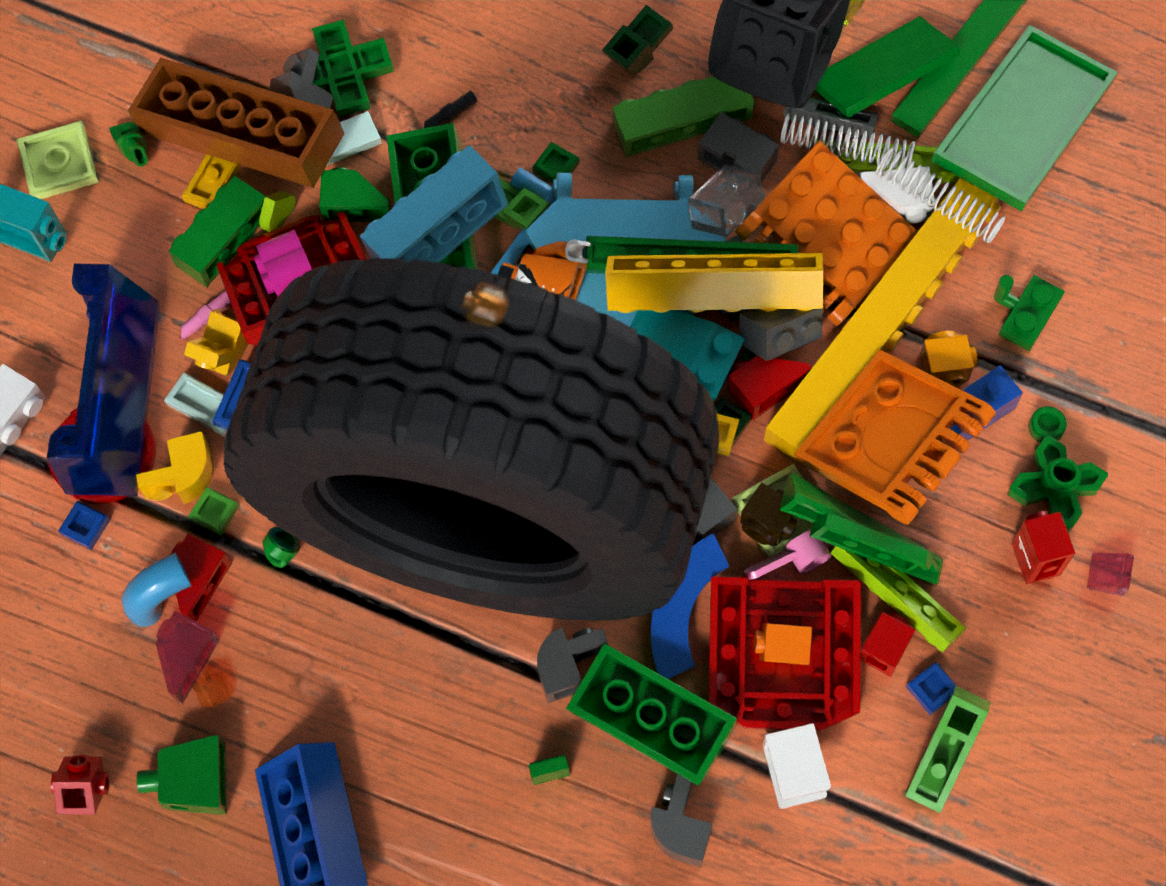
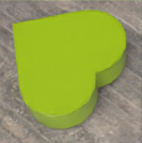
(276, 209)

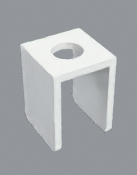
(796, 766)

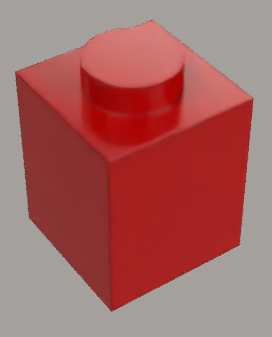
(887, 643)

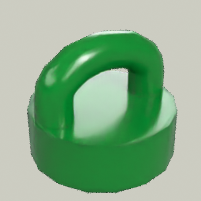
(280, 546)

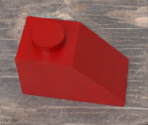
(764, 383)
(205, 569)

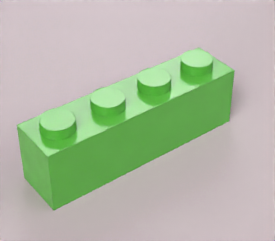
(677, 114)

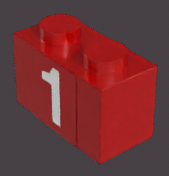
(1042, 546)

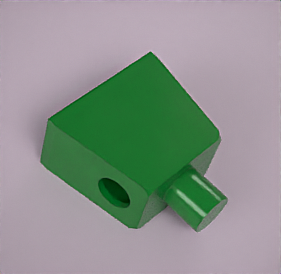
(189, 777)

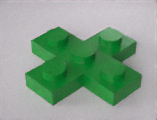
(346, 66)

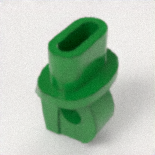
(130, 142)

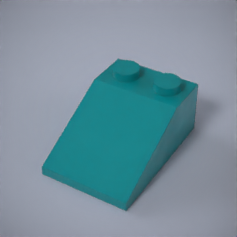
(696, 342)

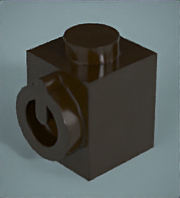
(764, 519)

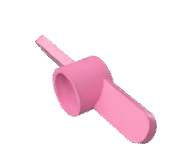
(803, 550)

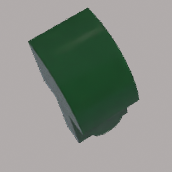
(634, 44)

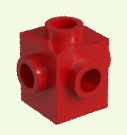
(79, 785)

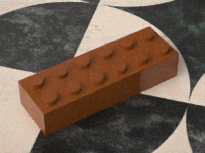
(237, 122)

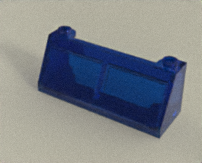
(108, 439)

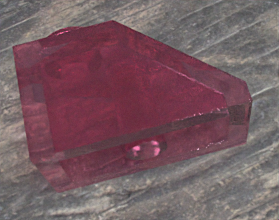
(183, 652)

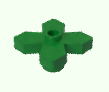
(1057, 482)

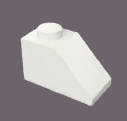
(909, 208)

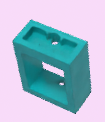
(30, 224)

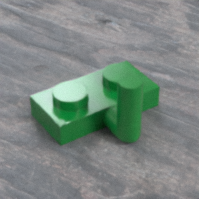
(1029, 311)

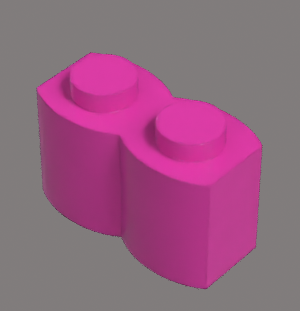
(281, 261)

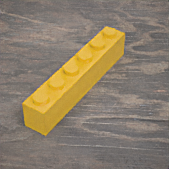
(714, 282)

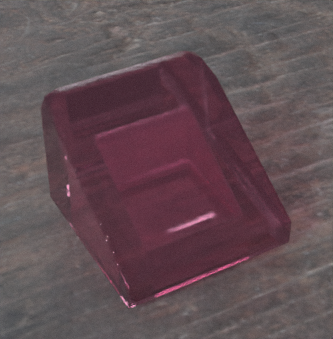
(1110, 572)

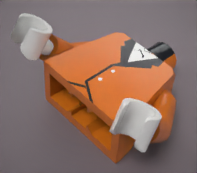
(552, 267)

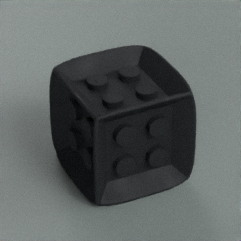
(775, 46)

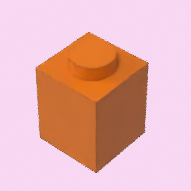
(783, 643)

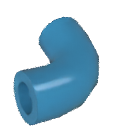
(150, 587)

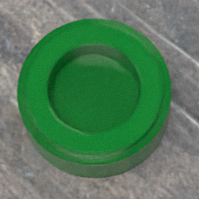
(1046, 422)

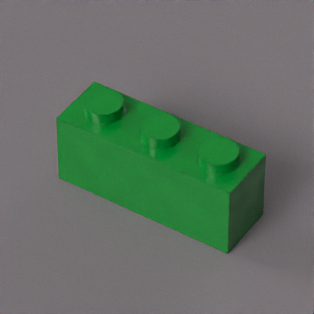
(218, 231)

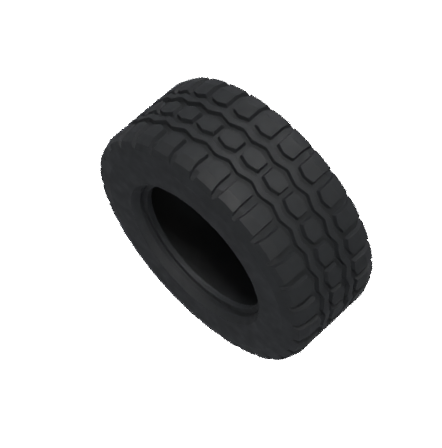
(471, 459)

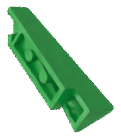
(856, 532)

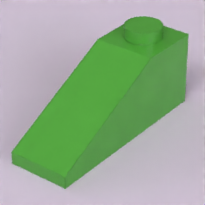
(948, 749)

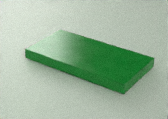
(885, 66)

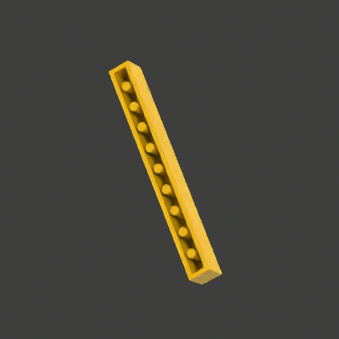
(881, 317)

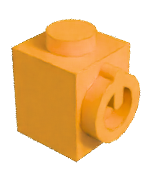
(949, 357)

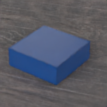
(84, 525)
(932, 688)

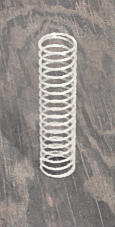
(847, 139)
(890, 152)

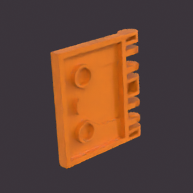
(833, 214)
(888, 429)

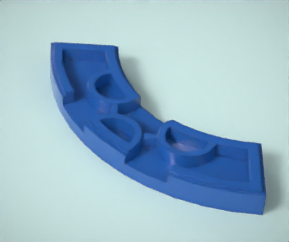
(671, 621)

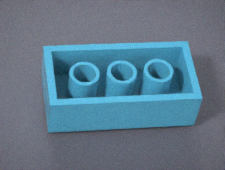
(439, 212)

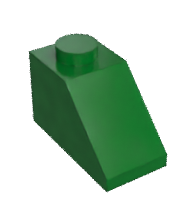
(350, 193)

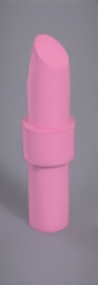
(202, 315)

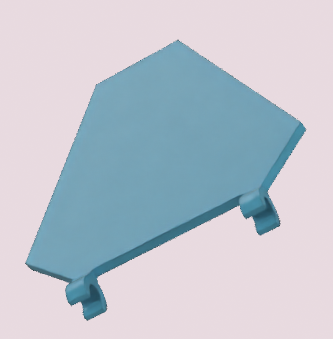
(579, 218)

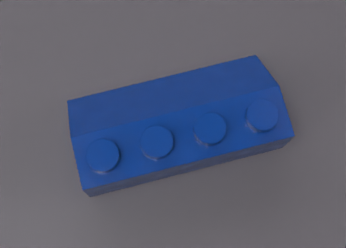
(310, 818)

